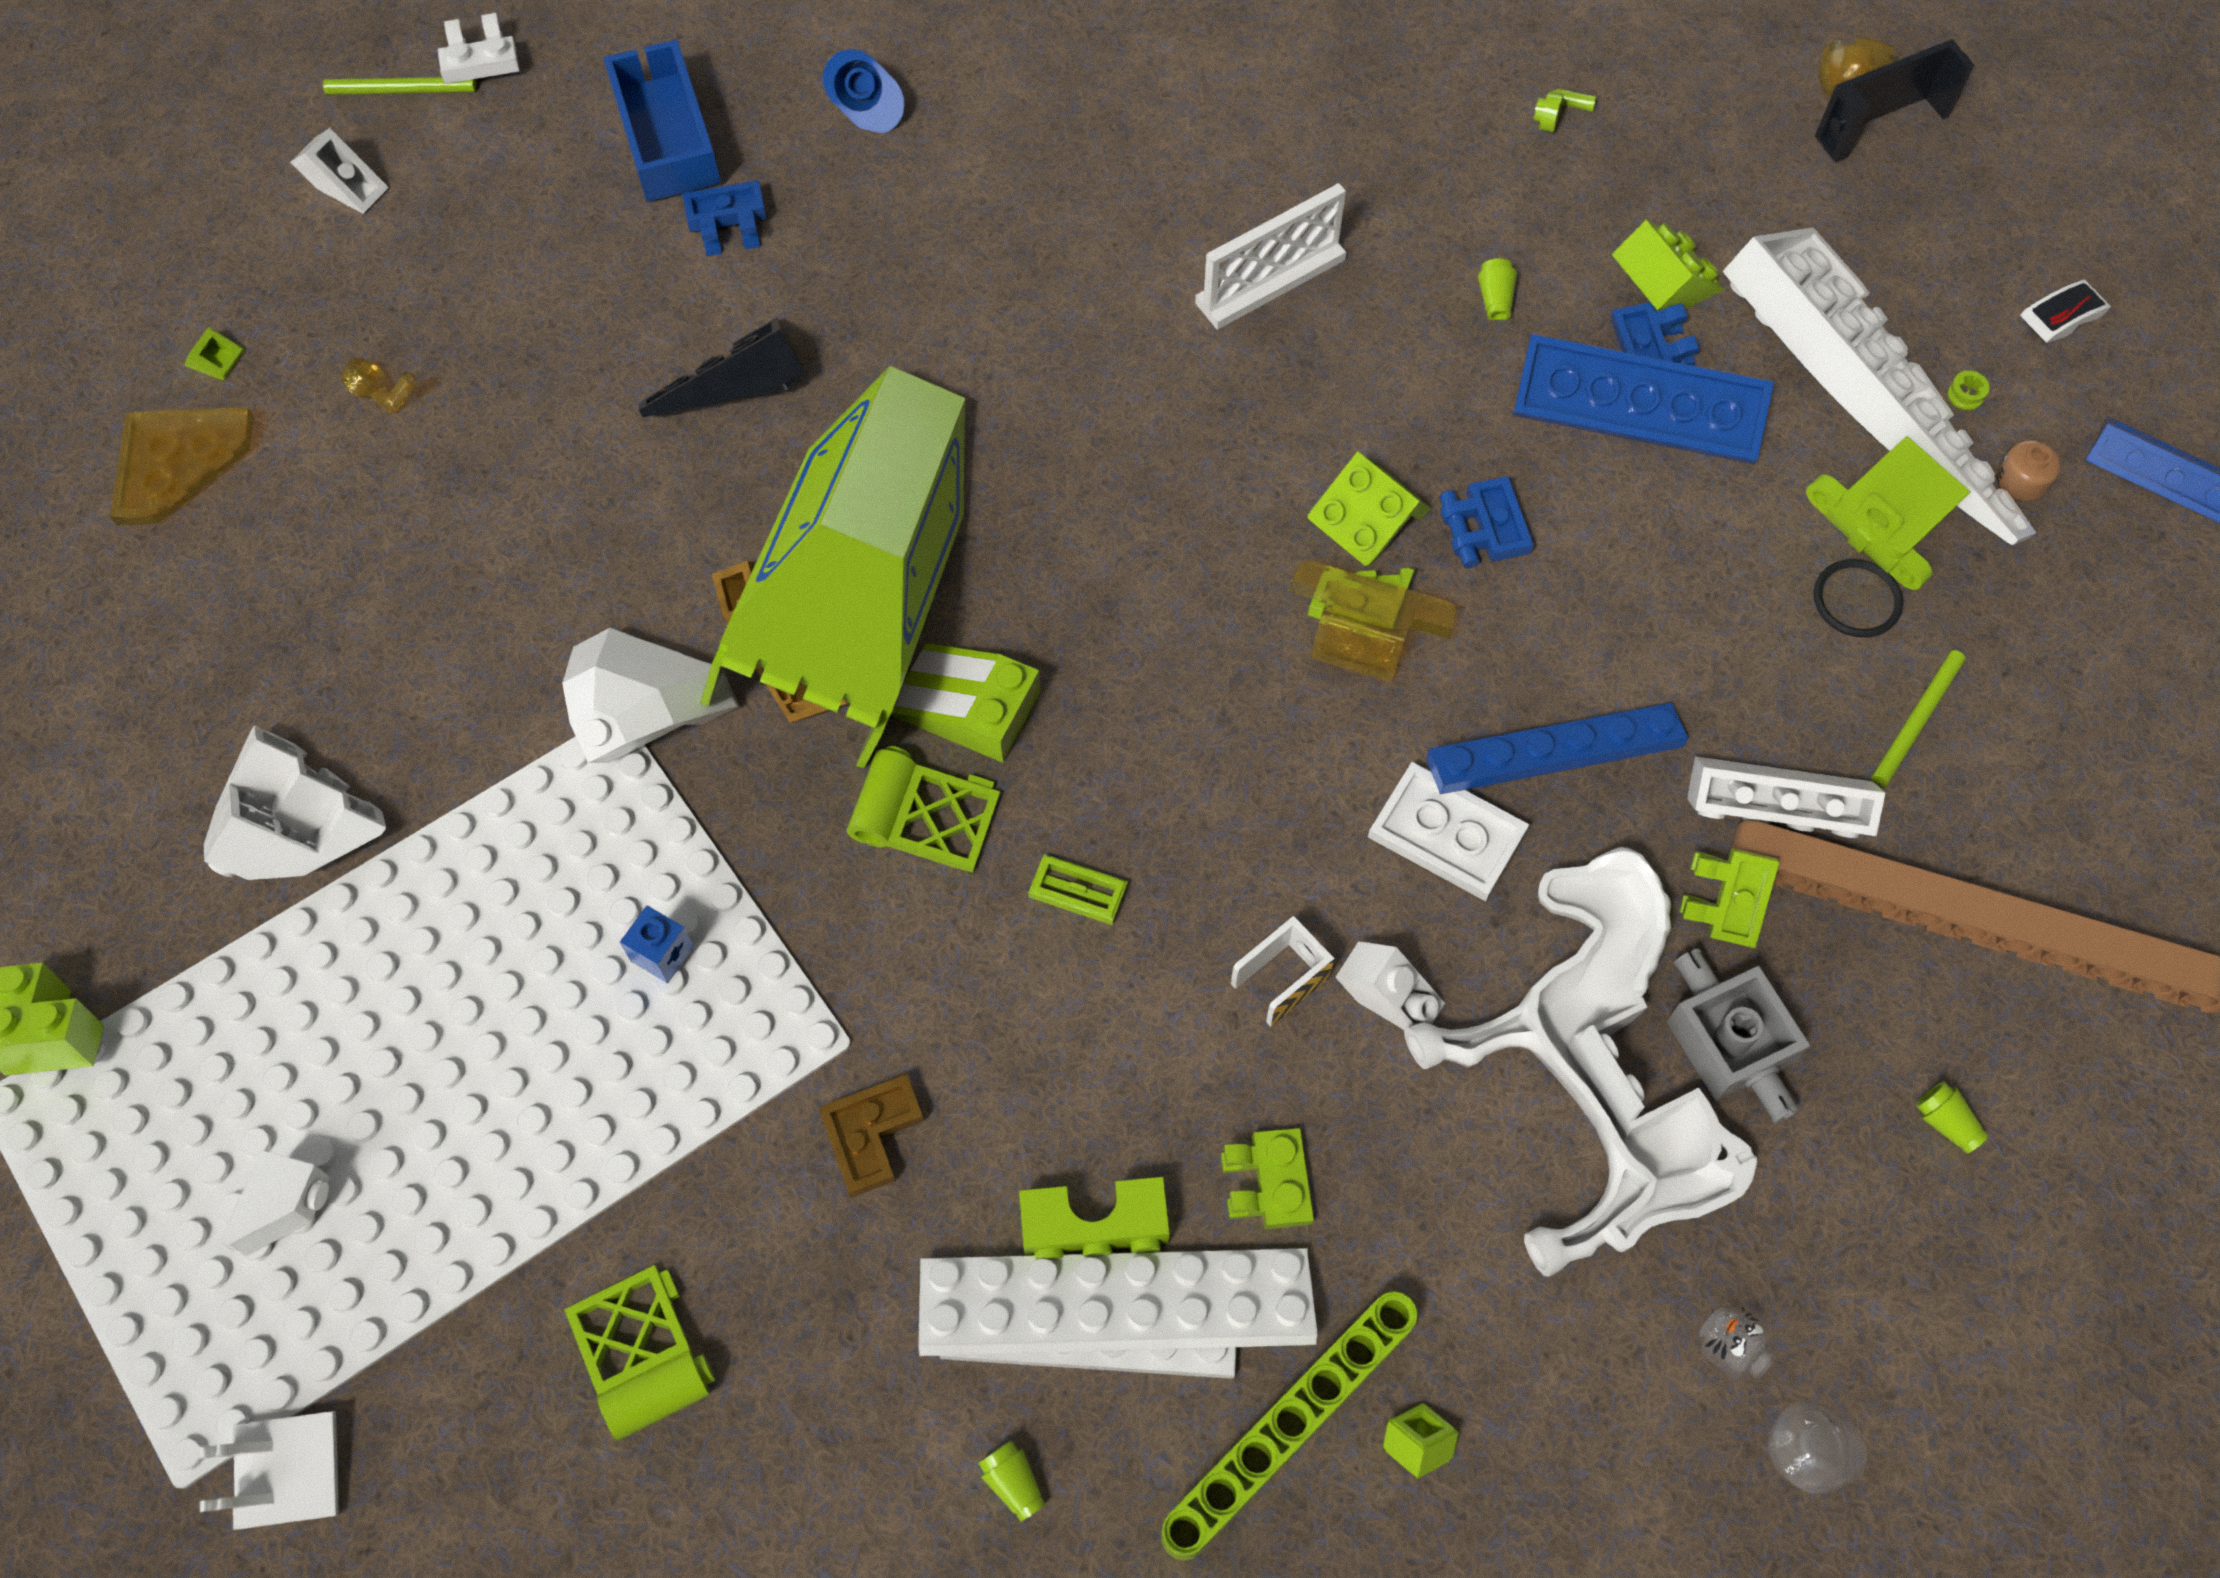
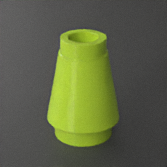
(1497, 287)
(1951, 1116)
(1012, 1480)

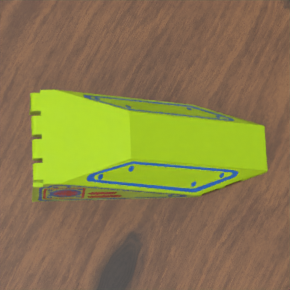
(855, 555)

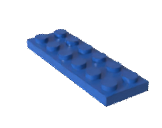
(1643, 399)

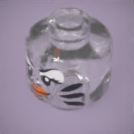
(1737, 1343)

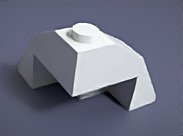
(633, 692)
(283, 815)

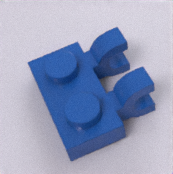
(725, 207)
(1643, 331)

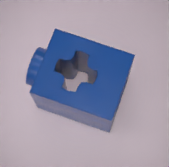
(651, 942)

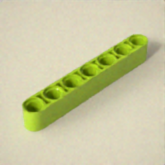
(1300, 1401)

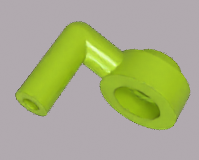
(1549, 109)

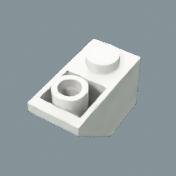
(1389, 985)

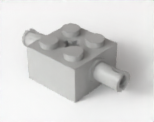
(1729, 1062)

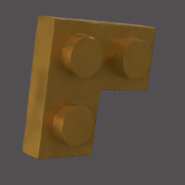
(859, 1123)

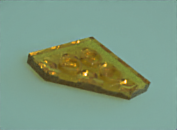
(172, 457)

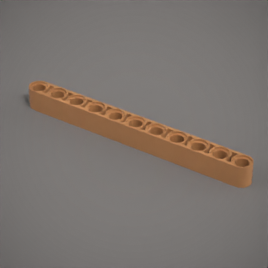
(1987, 917)

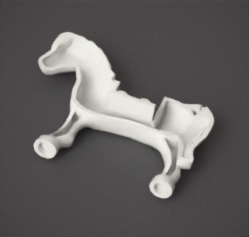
(1657, 1164)

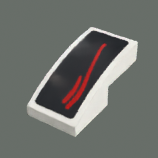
(2065, 310)

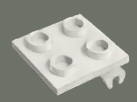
(280, 1471)

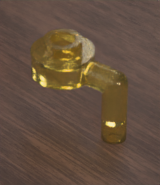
(367, 380)

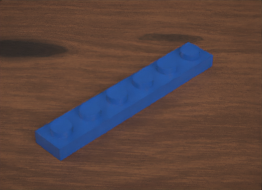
(1556, 748)

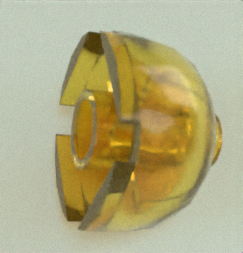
(1848, 61)

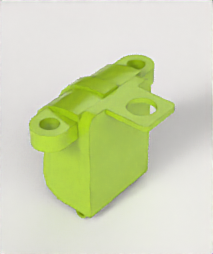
(1892, 509)

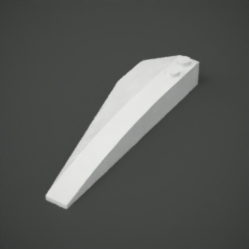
(1820, 316)

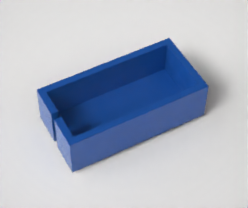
(662, 121)

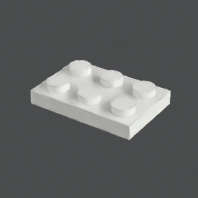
(1448, 832)

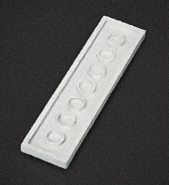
(1116, 1302)

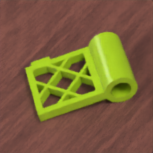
(888, 799)
(661, 1382)

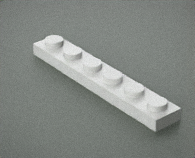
(1187, 1361)

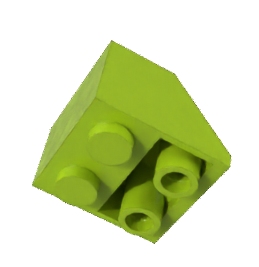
(1667, 267)

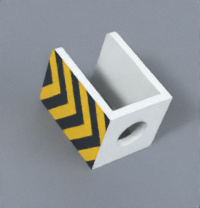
(1295, 935)

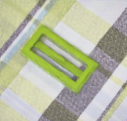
(1074, 905)

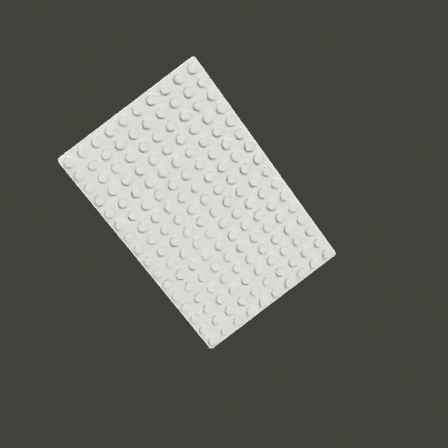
(438, 1046)

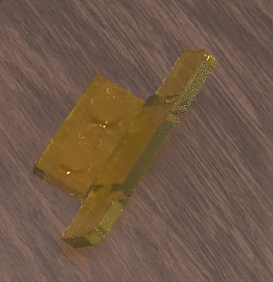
(1367, 618)

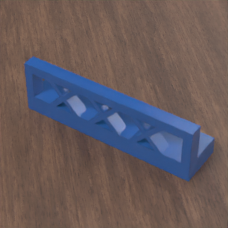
(2158, 467)

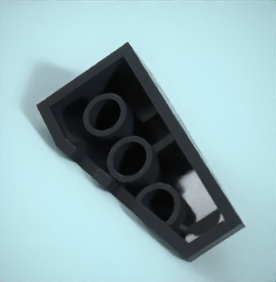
(755, 367)

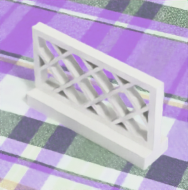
(1292, 262)

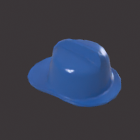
(855, 76)

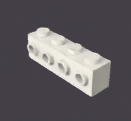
(1785, 796)

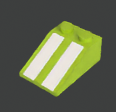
(969, 697)

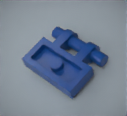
(1498, 519)

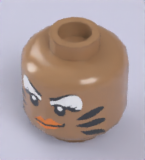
(2029, 470)

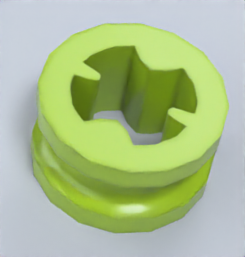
(1972, 380)

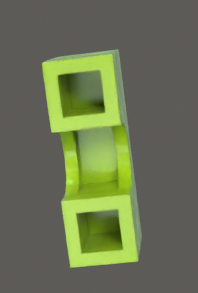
(1135, 1223)

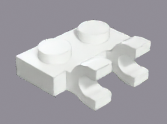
(477, 59)

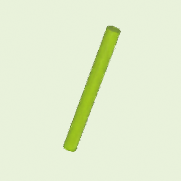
(396, 86)
(1918, 718)

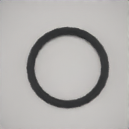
(1857, 563)

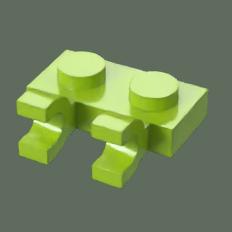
(1742, 896)
(1280, 1176)

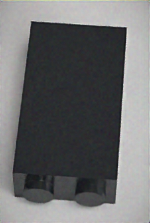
(1930, 74)

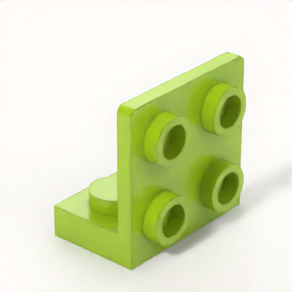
(1365, 509)

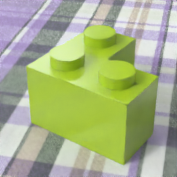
(42, 1025)

